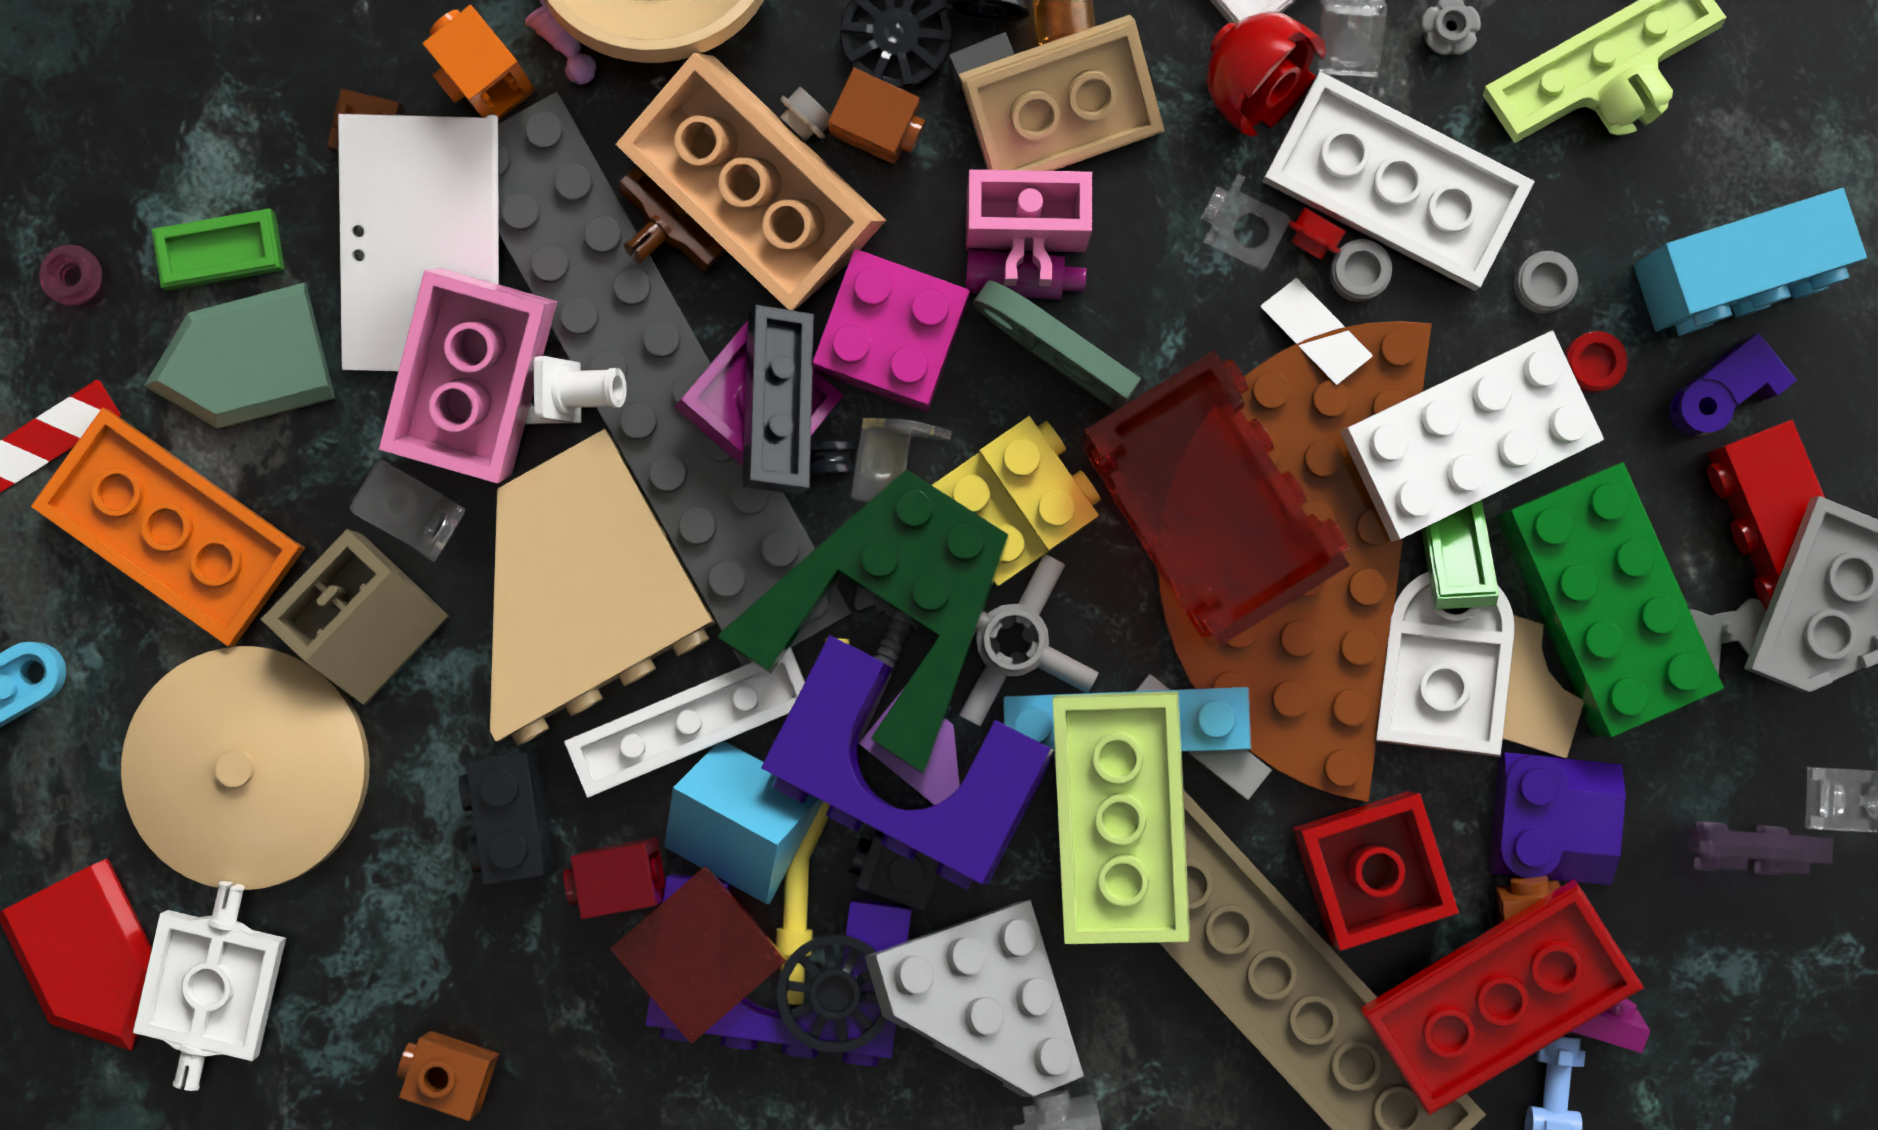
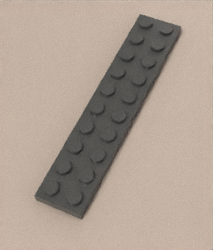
(620, 314)

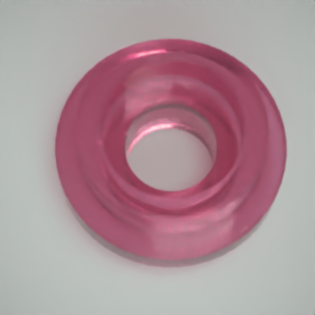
(55, 266)

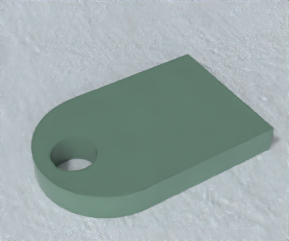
(1057, 345)

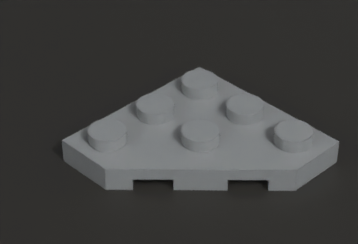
(1824, 602)
(983, 998)

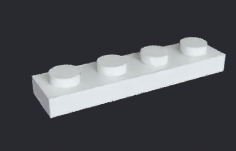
(684, 724)

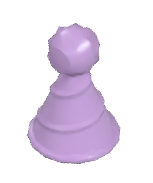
(579, 66)

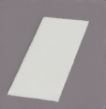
(1304, 317)

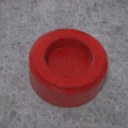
(1597, 361)

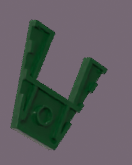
(920, 559)

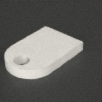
(1446, 674)

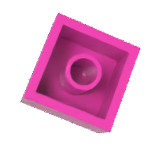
(891, 330)

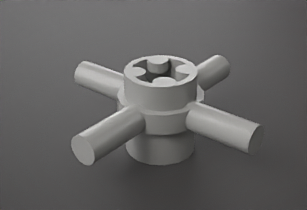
(1035, 633)

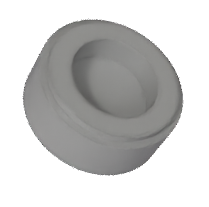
(1360, 270)
(1545, 282)

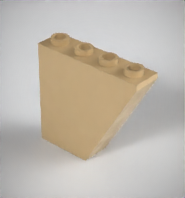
(581, 589)

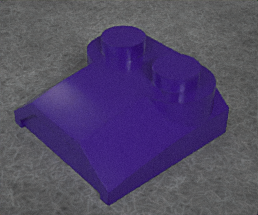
(1557, 818)

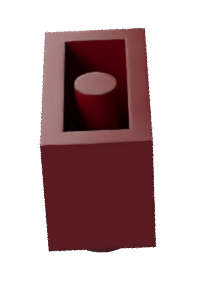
(616, 878)

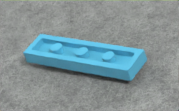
(1208, 718)

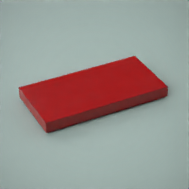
(1501, 997)

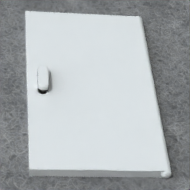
(420, 204)

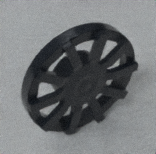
(897, 37)
(832, 994)

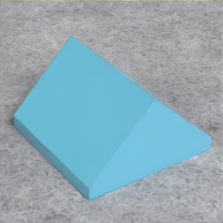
(737, 822)

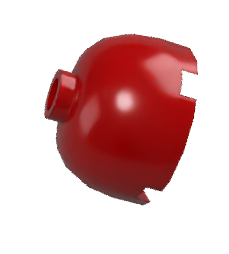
(1261, 69)

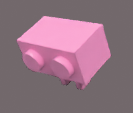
(1028, 213)

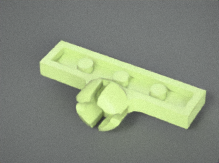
(1604, 69)

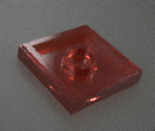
(698, 954)

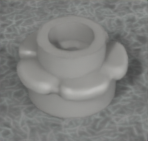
(1446, 41)
(805, 115)

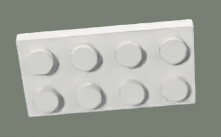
(1398, 181)
(1471, 436)

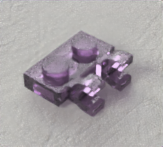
(1774, 845)

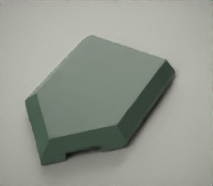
(246, 359)

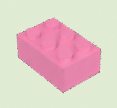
(467, 375)

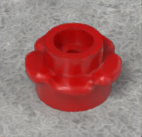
(1316, 234)

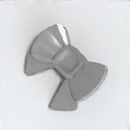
(1730, 627)

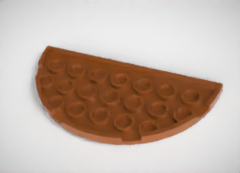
(1323, 656)

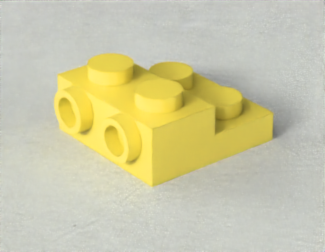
(1024, 492)

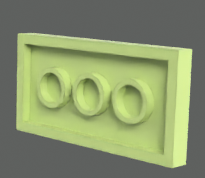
(1121, 817)

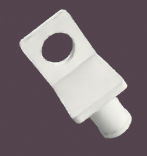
(564, 389)

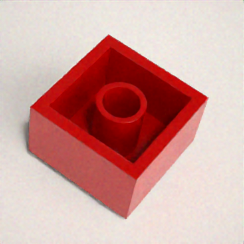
(1375, 870)

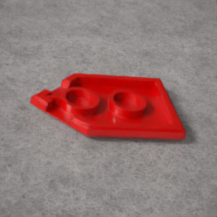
(83, 953)

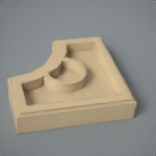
(1537, 706)

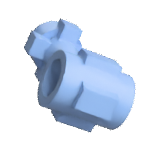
(1554, 1113)

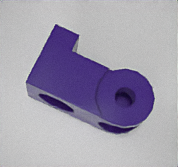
(1710, 398)

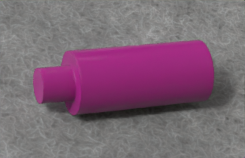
(990, 266)

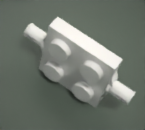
(209, 985)

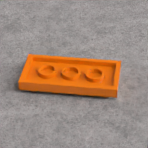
(167, 527)

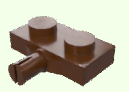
(666, 223)

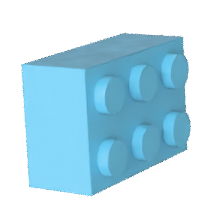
(1750, 263)

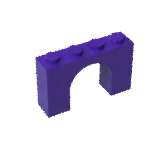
(820, 758)
(747, 1023)

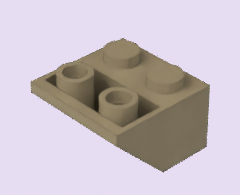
(355, 616)

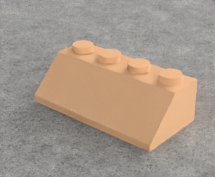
(749, 180)

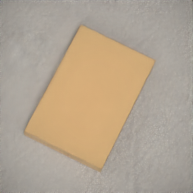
(1063, 100)

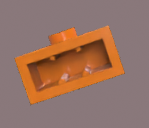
(476, 64)

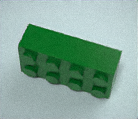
(1609, 602)

